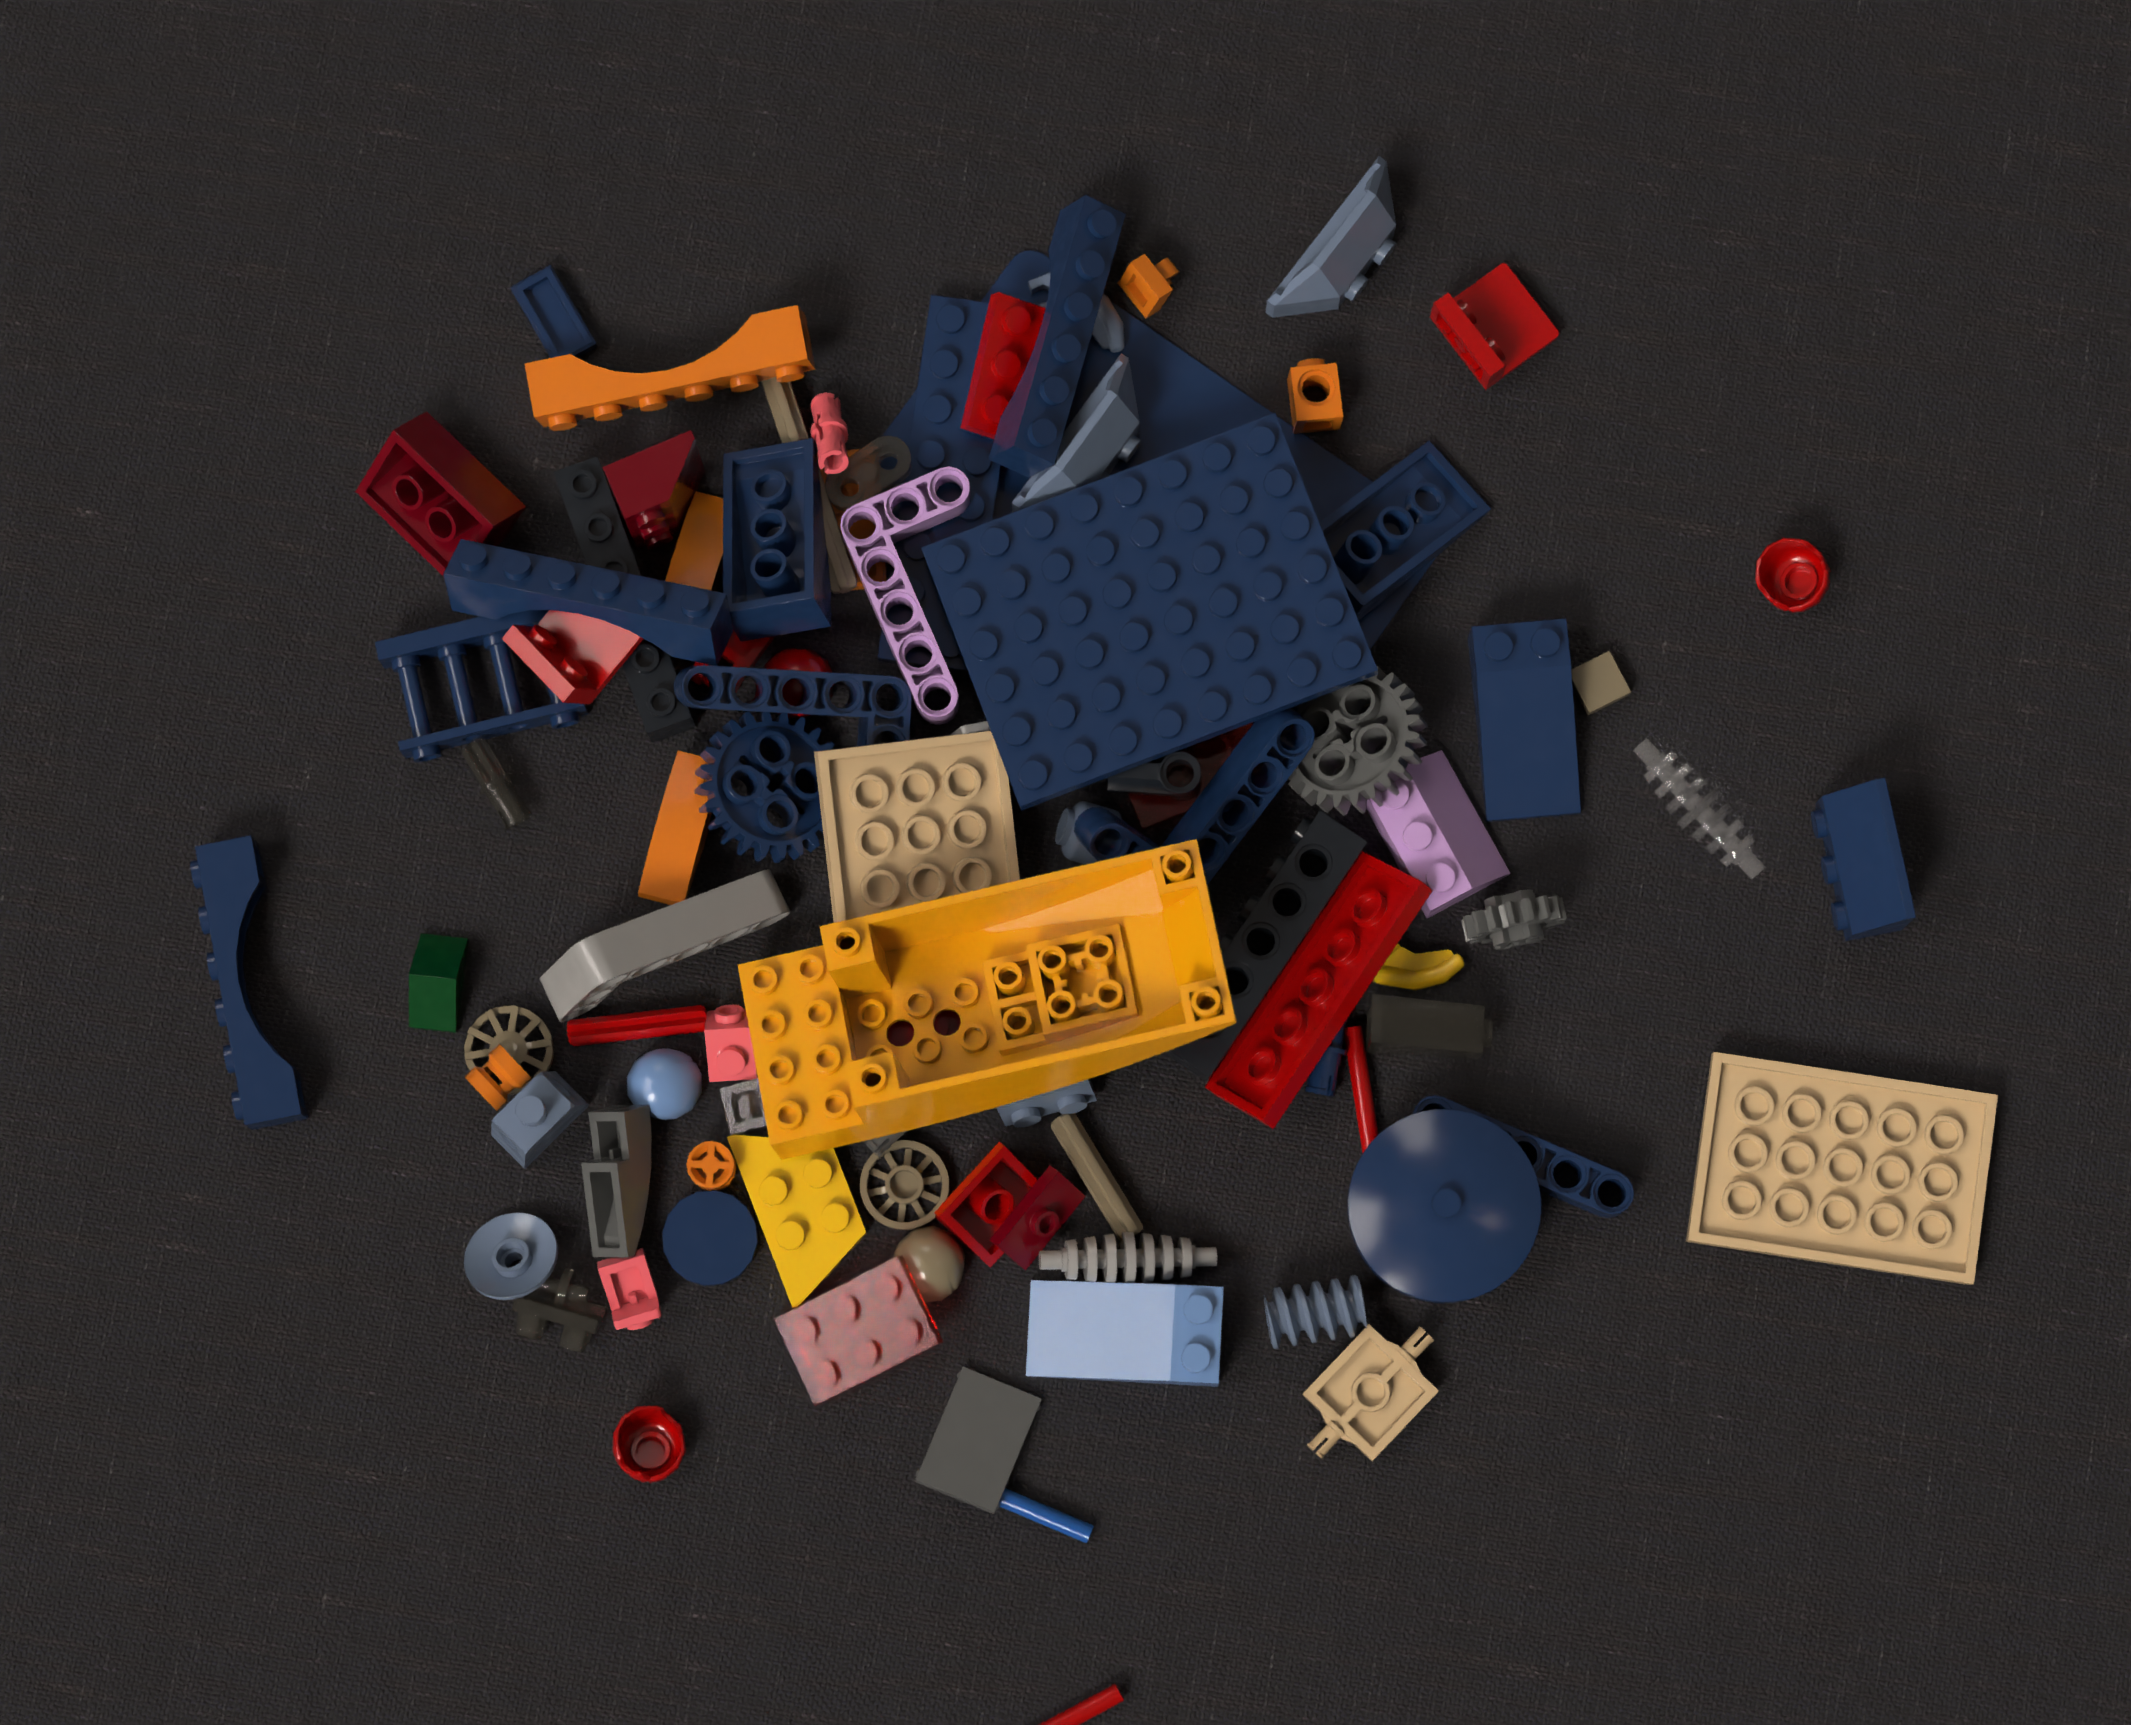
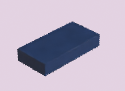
(553, 315)

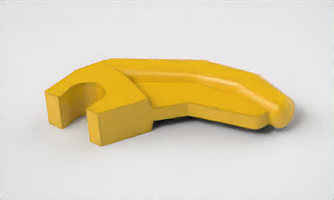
(1418, 970)

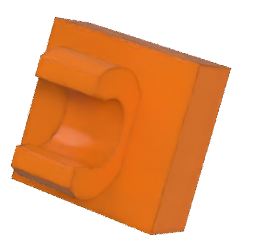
(1148, 284)

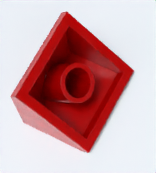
(986, 1201)

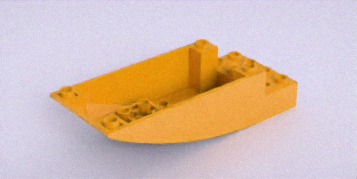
(1043, 970)

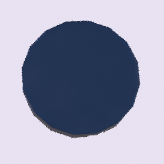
(710, 1238)

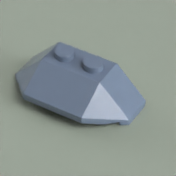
(1342, 251)
(1093, 441)

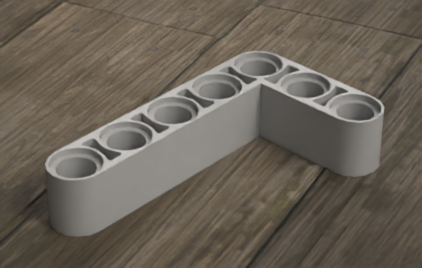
(657, 939)

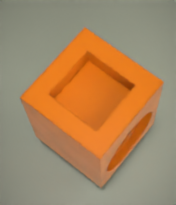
(1309, 415)

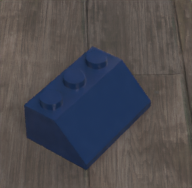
(1863, 861)

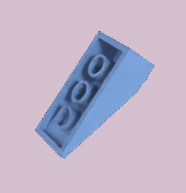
(1125, 1332)

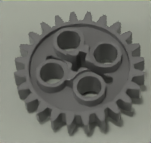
(1353, 741)

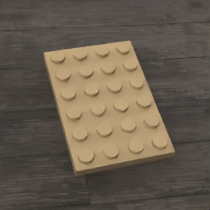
(1842, 1168)

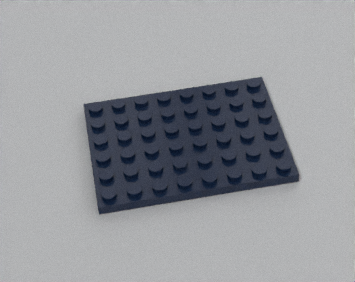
(1149, 611)

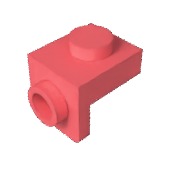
(729, 1045)
(630, 1291)

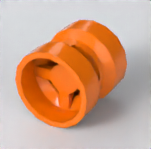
(506, 1069)

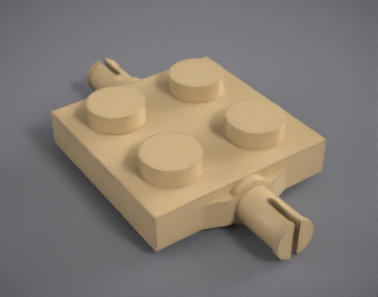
(1370, 1392)

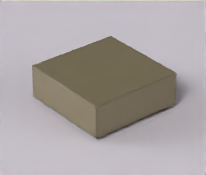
(1599, 683)

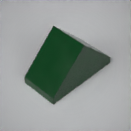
(437, 982)

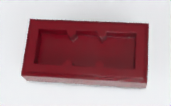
(1037, 1217)

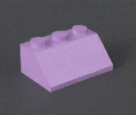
(1437, 834)

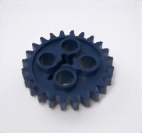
(747, 816)

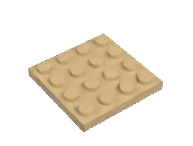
(914, 821)

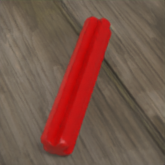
(636, 1025)

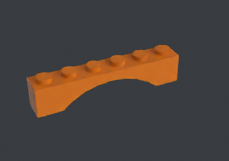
(763, 348)

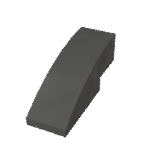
(618, 1178)

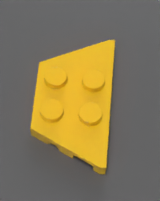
(801, 1209)

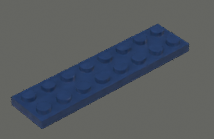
(939, 442)

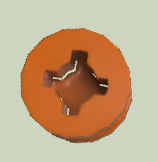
(706, 1161)

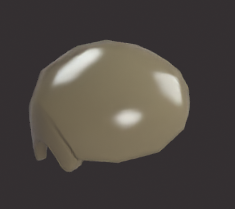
(933, 1260)

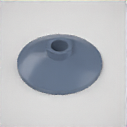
(503, 1242)

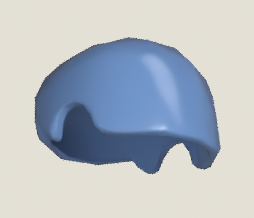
(665, 1082)

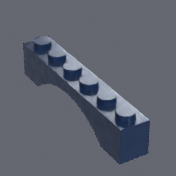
(1079, 269)
(673, 616)
(232, 888)

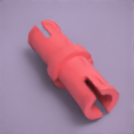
(829, 433)

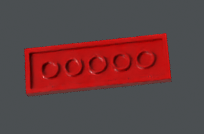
(1318, 989)

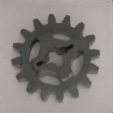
(1514, 919)

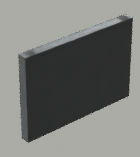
(978, 1440)

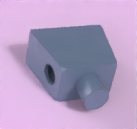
(536, 1116)

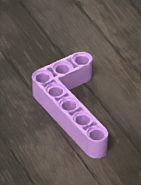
(898, 589)

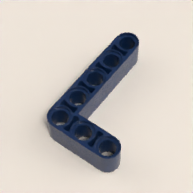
(814, 699)
(1230, 783)
(1548, 1156)

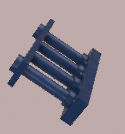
(450, 645)

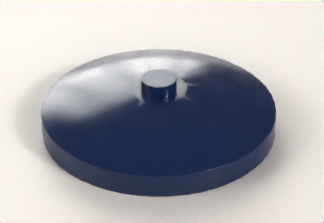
(1444, 1206)

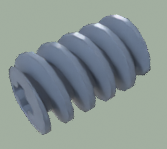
(1315, 1311)

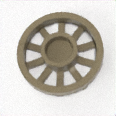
(510, 1040)
(904, 1185)

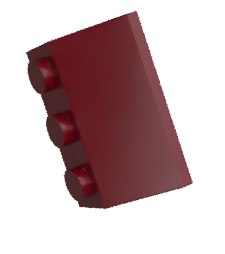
(657, 488)
(437, 492)

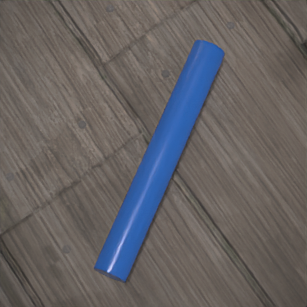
(1046, 1515)

